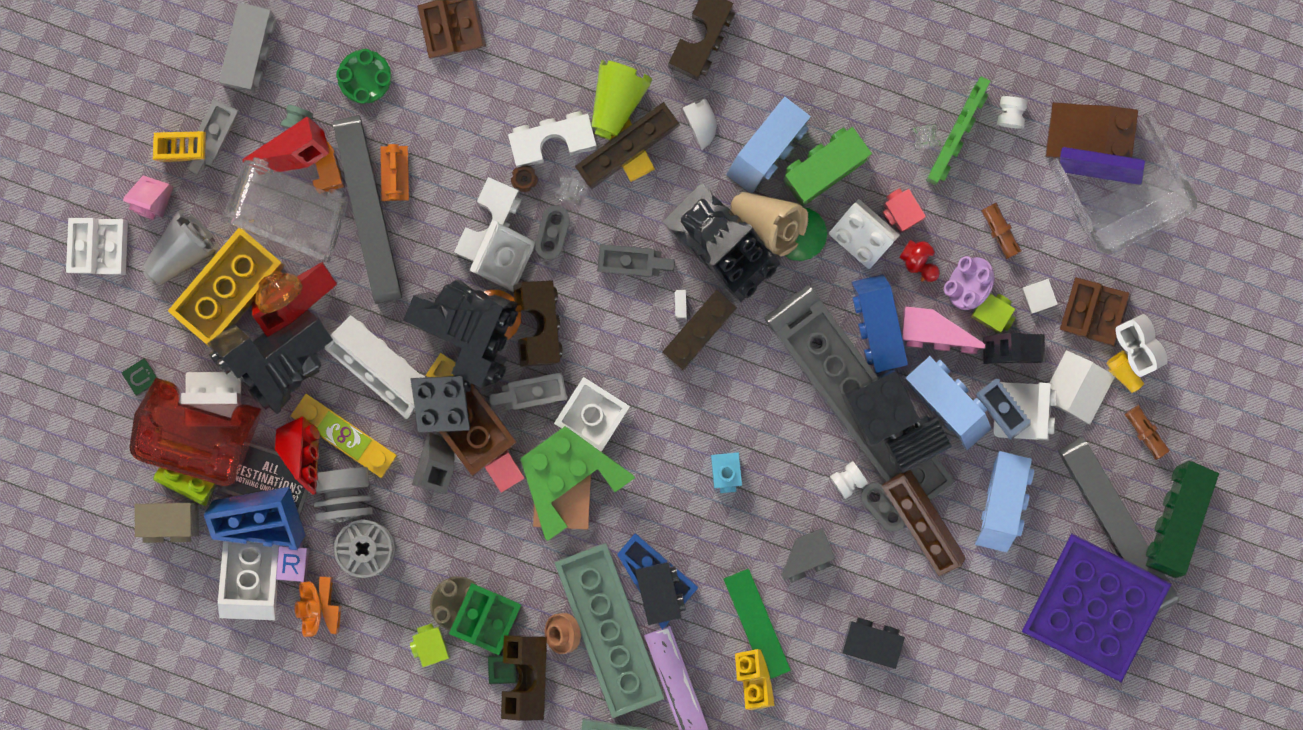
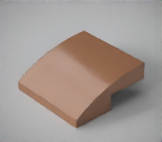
(572, 506)

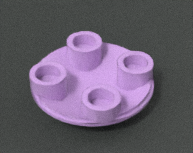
(970, 283)

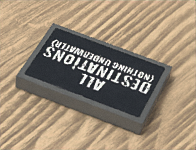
(266, 471)

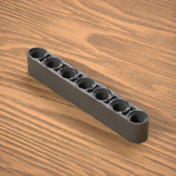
(367, 209)
(1109, 509)

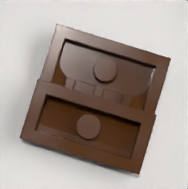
(451, 27)
(1094, 311)

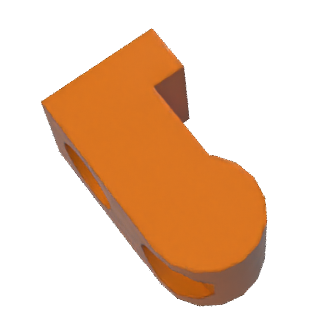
(328, 172)

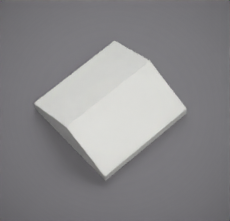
(1080, 386)
(592, 413)

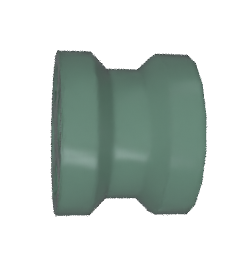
(294, 115)

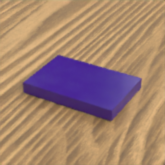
(1102, 165)

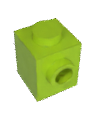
(995, 313)
(429, 645)

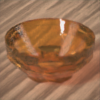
(277, 291)

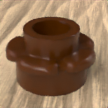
(524, 186)

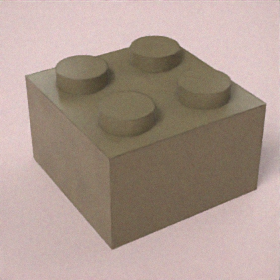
(163, 520)

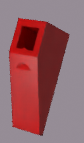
(294, 148)
(315, 283)
(298, 448)

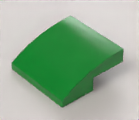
(485, 618)

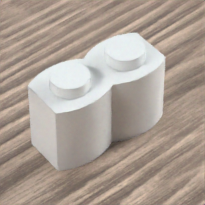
(1139, 340)

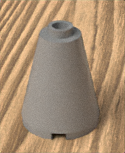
(178, 249)

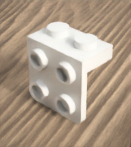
(1036, 403)

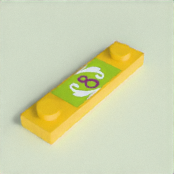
(345, 436)

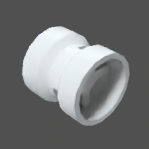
(1012, 112)
(848, 480)

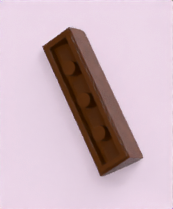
(924, 522)

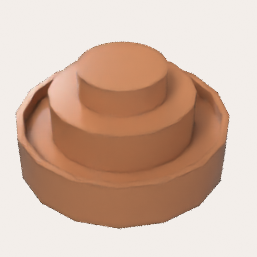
(562, 633)

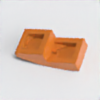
(330, 612)

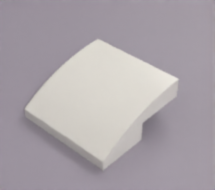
(97, 246)

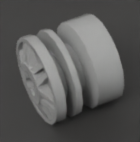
(342, 495)
(381, 548)

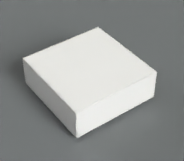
(1039, 296)
(680, 304)

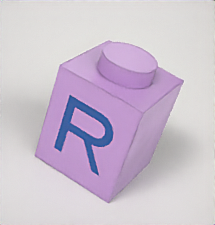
(292, 564)

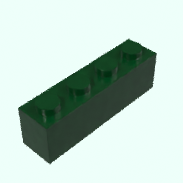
(1181, 519)

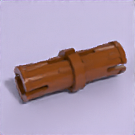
(1001, 230)
(1147, 432)

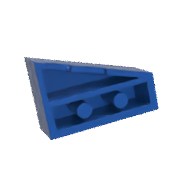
(879, 323)
(257, 517)
(639, 554)

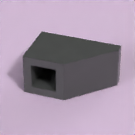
(434, 465)
(808, 553)

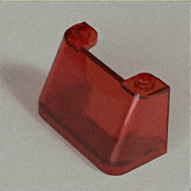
(190, 437)

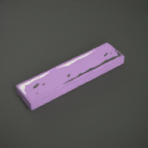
(675, 680)

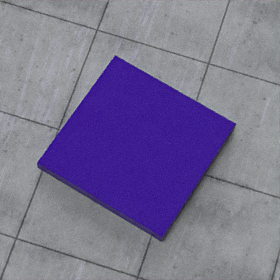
(1096, 607)

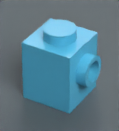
(726, 472)

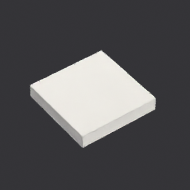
(502, 256)

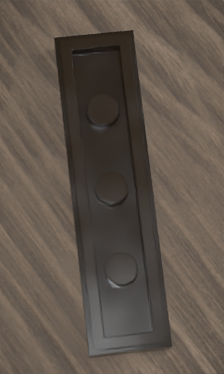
(627, 145)

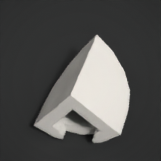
(701, 121)

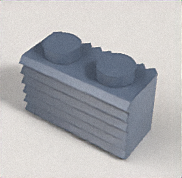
(1003, 409)

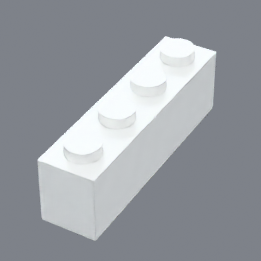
(374, 364)

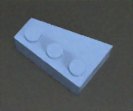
(769, 145)
(950, 401)
(1005, 501)

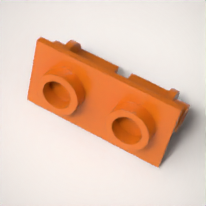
(394, 173)

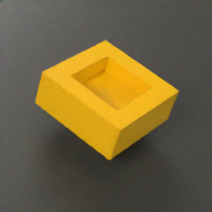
(441, 367)

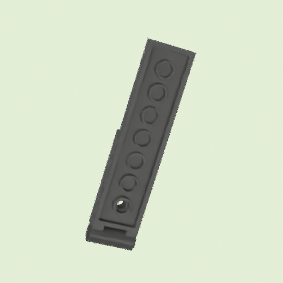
(836, 370)

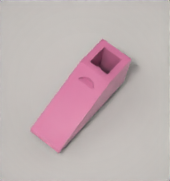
(149, 197)
(929, 327)

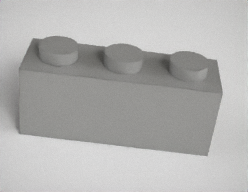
(247, 48)

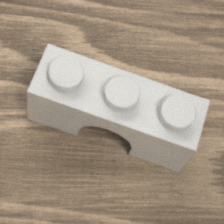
(574, 130)
(500, 201)

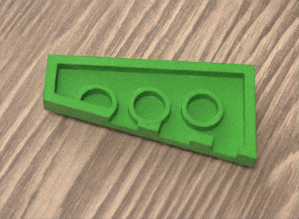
(963, 123)

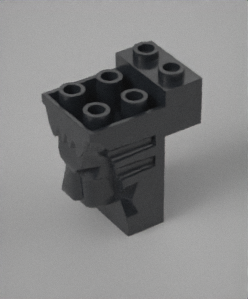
(722, 242)
(470, 322)
(273, 363)

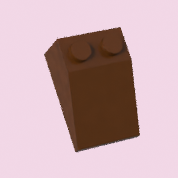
(1091, 129)
(486, 438)

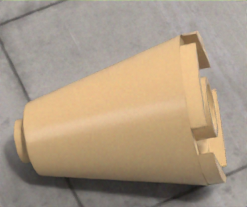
(773, 220)

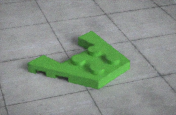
(559, 466)

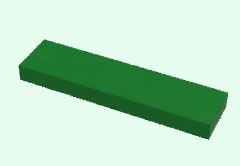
(756, 621)

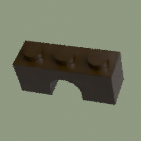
(693, 58)
(539, 300)
(699, 330)
(527, 699)

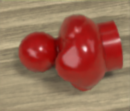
(915, 260)

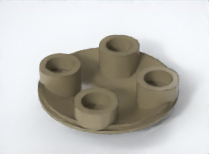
(448, 599)

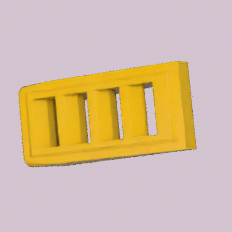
(160, 146)

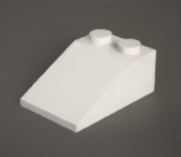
(248, 581)

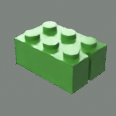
(826, 165)

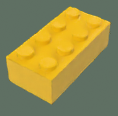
(225, 287)

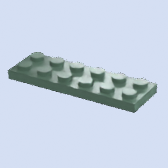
(609, 630)

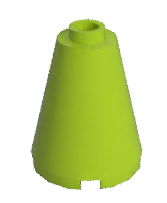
(616, 97)

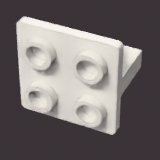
(863, 234)
(212, 392)

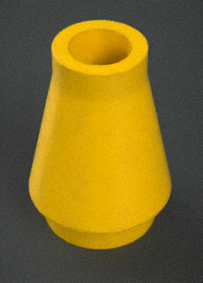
(1121, 369)

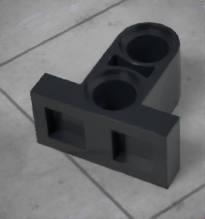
(1014, 348)

